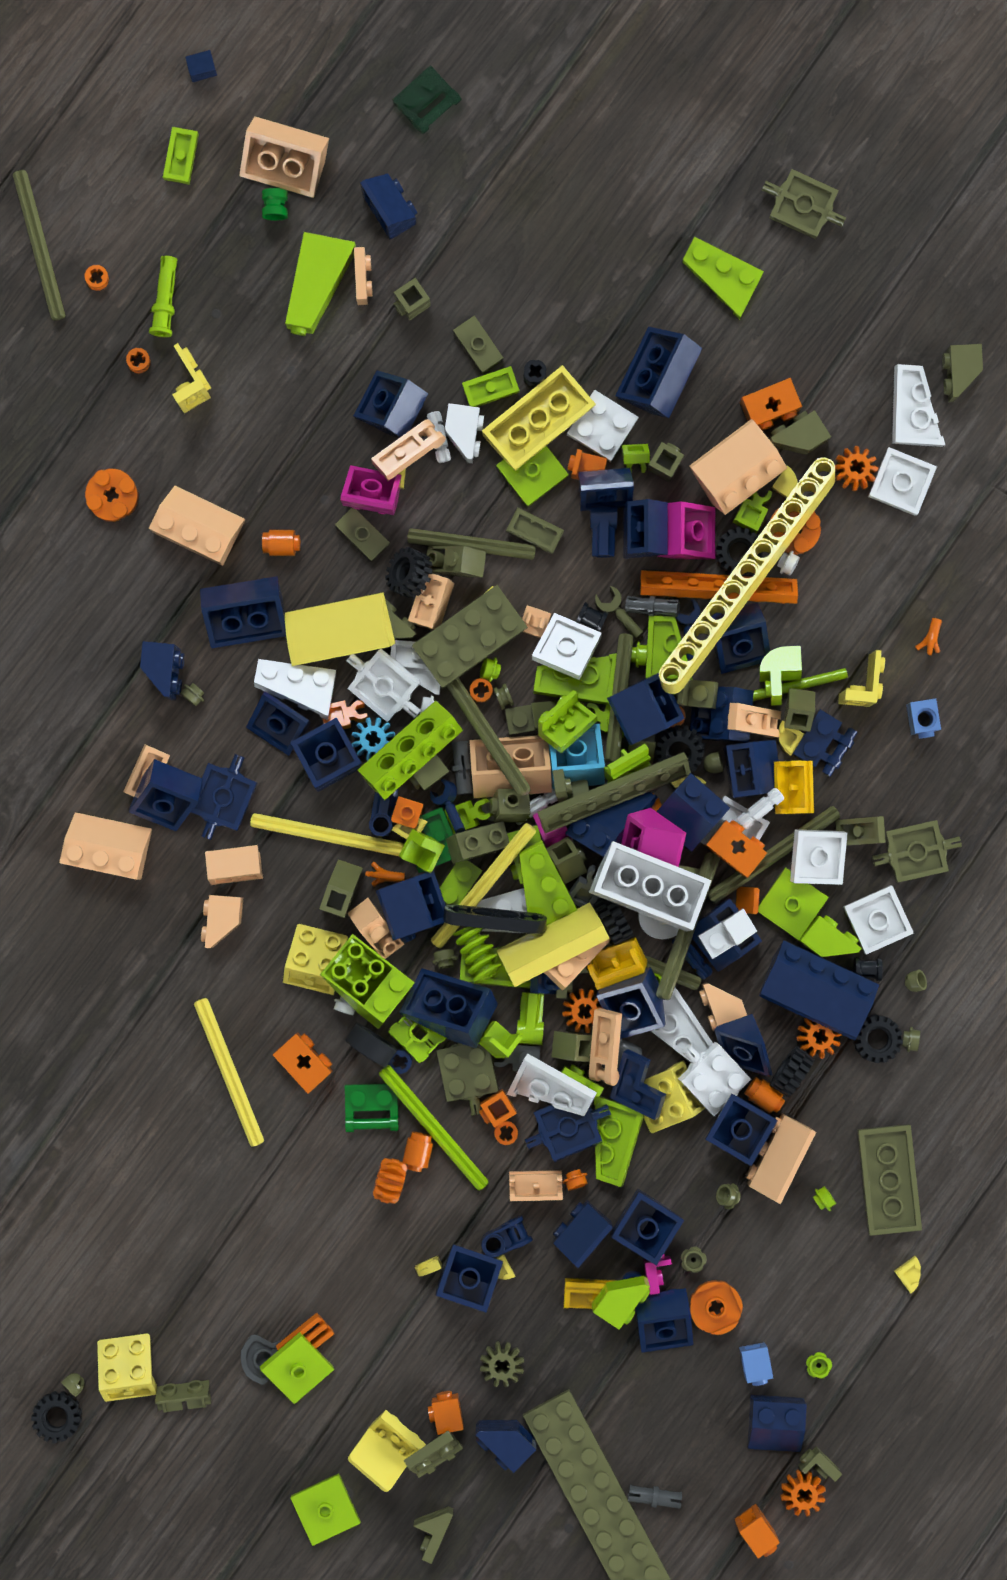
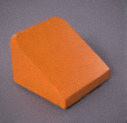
(748, 899)

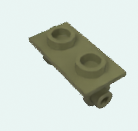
(170, 1396)

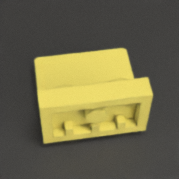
(193, 394)
(872, 692)
(309, 956)
(679, 1101)
(125, 1367)

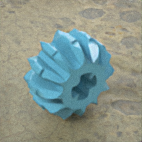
(369, 730)

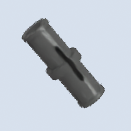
(652, 606)
(462, 767)
(654, 1496)

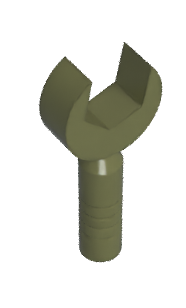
(621, 614)

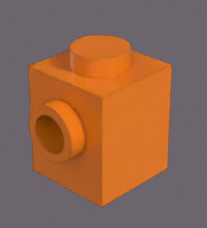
(497, 1108)
(446, 1412)

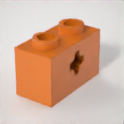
(782, 394)
(721, 845)
(289, 1058)
(757, 1532)

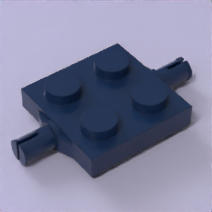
(224, 796)
(567, 1132)

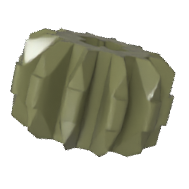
(502, 1355)

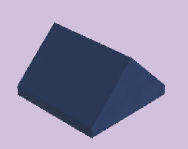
(605, 488)
(277, 723)
(744, 1044)

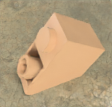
(223, 916)
(374, 928)
(722, 1005)

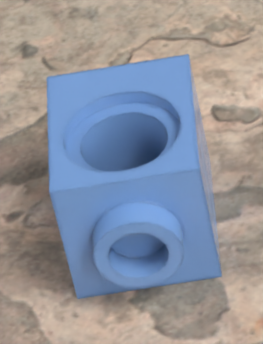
(931, 709)
(756, 1363)

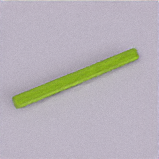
(433, 1127)

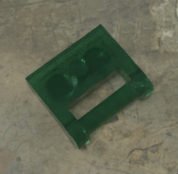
(421, 94)

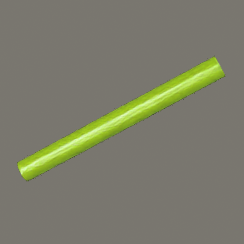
(806, 682)

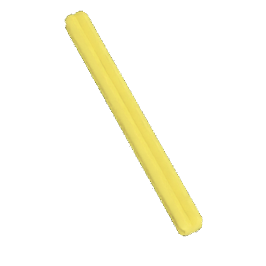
(326, 834)
(488, 880)
(229, 1072)

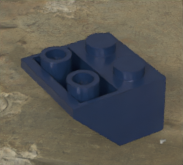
(645, 528)
(162, 666)
(645, 709)
(713, 723)
(750, 768)
(412, 905)
(711, 919)
(507, 1440)

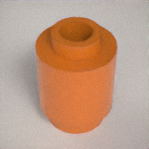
(281, 542)
(764, 1095)
(418, 1151)

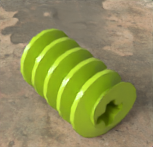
(477, 953)

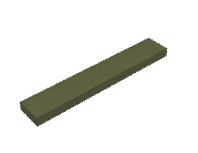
(614, 792)

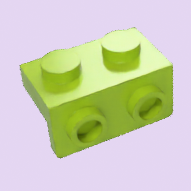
(565, 722)

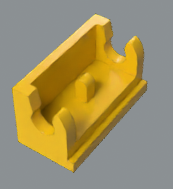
(795, 782)
(617, 963)
(582, 1292)

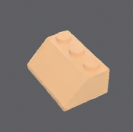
(283, 156)
(738, 467)
(197, 525)
(528, 754)
(106, 846)
(780, 1158)

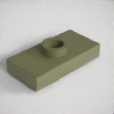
(478, 344)
(535, 530)
(362, 534)

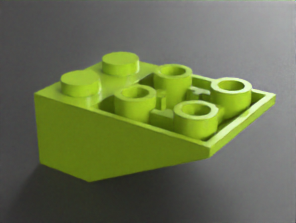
(366, 981)

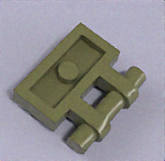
(433, 1454)

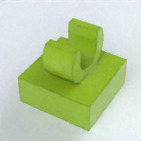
(636, 454)

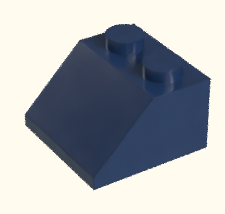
(388, 204)
(391, 404)
(744, 641)
(326, 754)
(166, 795)
(693, 810)
(637, 1002)
(741, 1129)
(646, 1227)
(582, 1232)
(469, 1278)
(664, 1321)
(776, 1423)

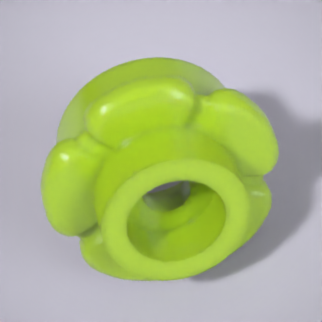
(639, 655)
(490, 669)
(824, 1198)
(826, 1365)

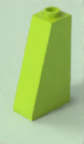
(317, 276)

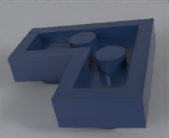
(631, 1087)

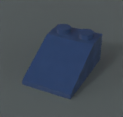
(609, 824)
(450, 1007)

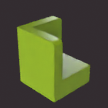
(421, 850)
(499, 1040)

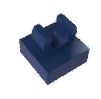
(542, 985)

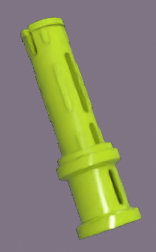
(163, 307)

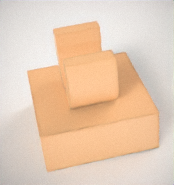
(536, 621)

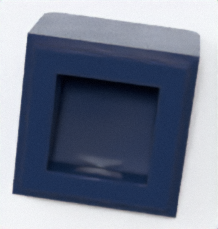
(201, 66)

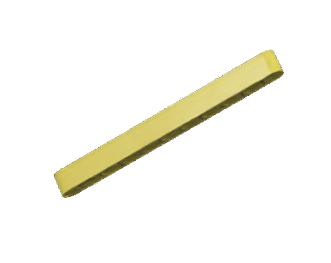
(747, 586)

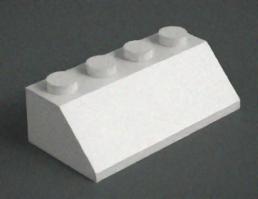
(650, 886)

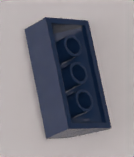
(818, 990)

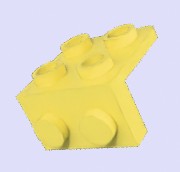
(383, 1450)

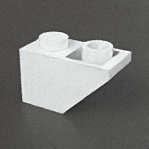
(462, 429)

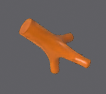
(931, 638)
(384, 875)

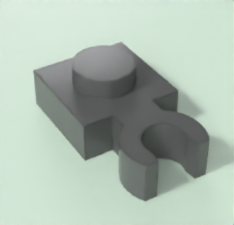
(581, 888)
(518, 1056)

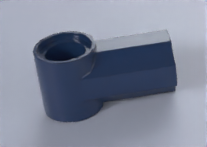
(603, 525)
(383, 810)

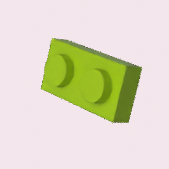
(180, 155)
(490, 387)
(459, 882)

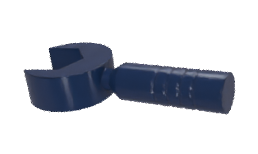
(689, 620)
(446, 801)

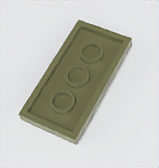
(469, 636)
(889, 1179)

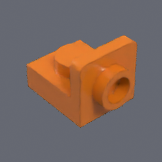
(585, 462)
(407, 812)

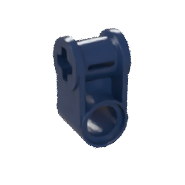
(507, 1237)

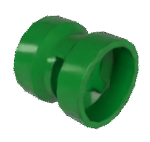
(274, 200)

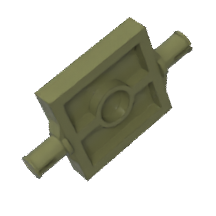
(803, 204)
(916, 851)
(467, 1073)

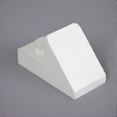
(727, 933)

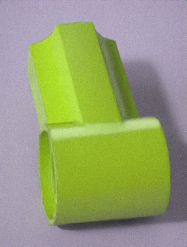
(530, 1023)

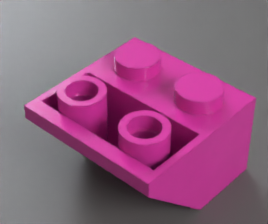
(654, 836)

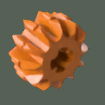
(856, 458)
(575, 1010)
(810, 1040)
(389, 1181)
(798, 1501)

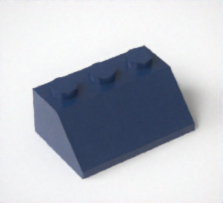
(659, 371)
(243, 612)

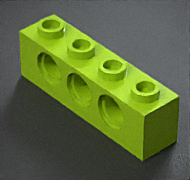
(410, 750)

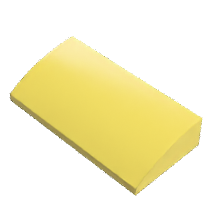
(538, 418)
(338, 629)
(560, 942)

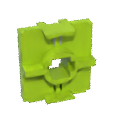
(628, 763)
(416, 1048)

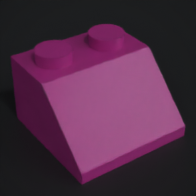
(370, 491)
(690, 531)

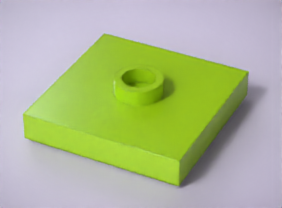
(535, 476)
(791, 904)
(297, 1368)
(325, 1509)

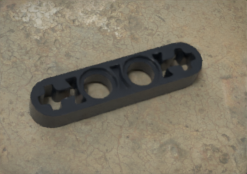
(495, 919)

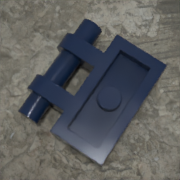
(814, 743)

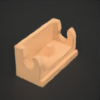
(431, 605)
(233, 865)
(535, 1185)

